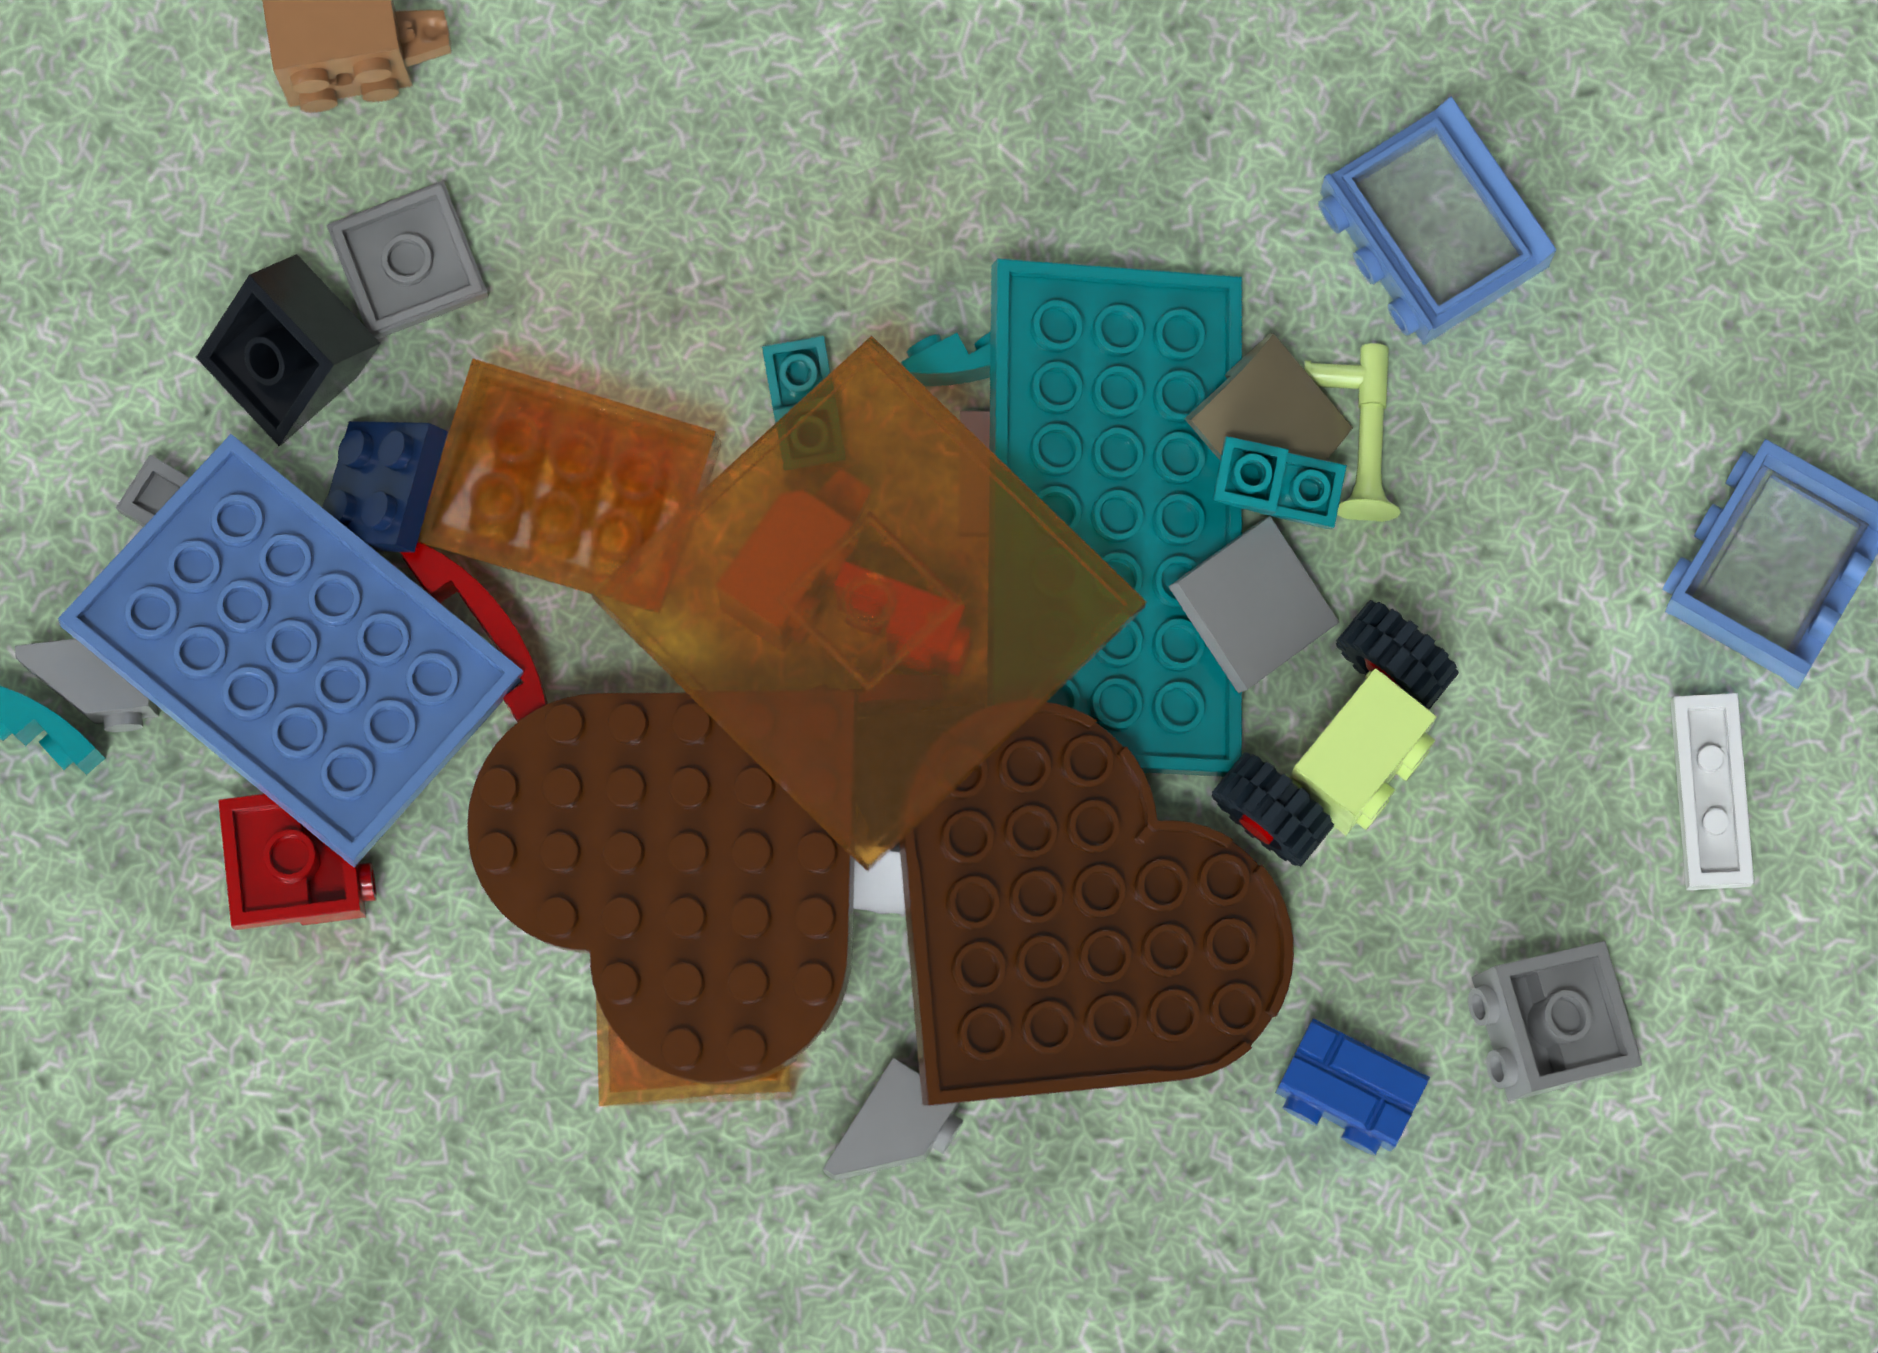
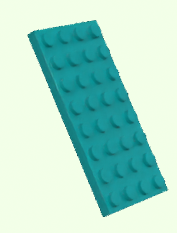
(1091, 417)

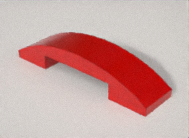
(444, 578)

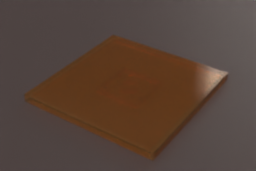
(868, 602)

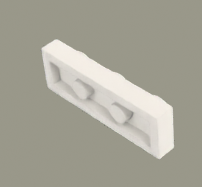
(1712, 791)

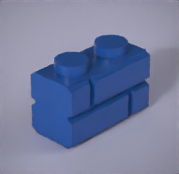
(1351, 1087)

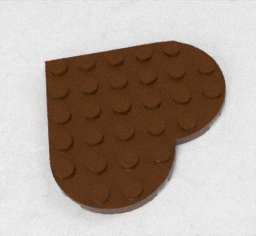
(681, 873)
(1076, 931)

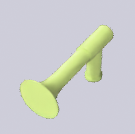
(1371, 378)

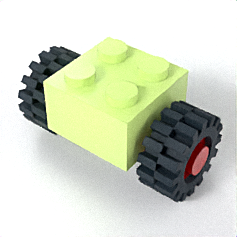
(1361, 750)

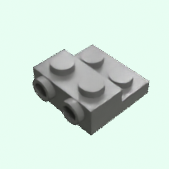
(1553, 1021)

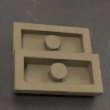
(1271, 404)

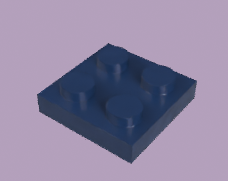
(385, 481)

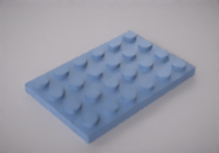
(291, 649)

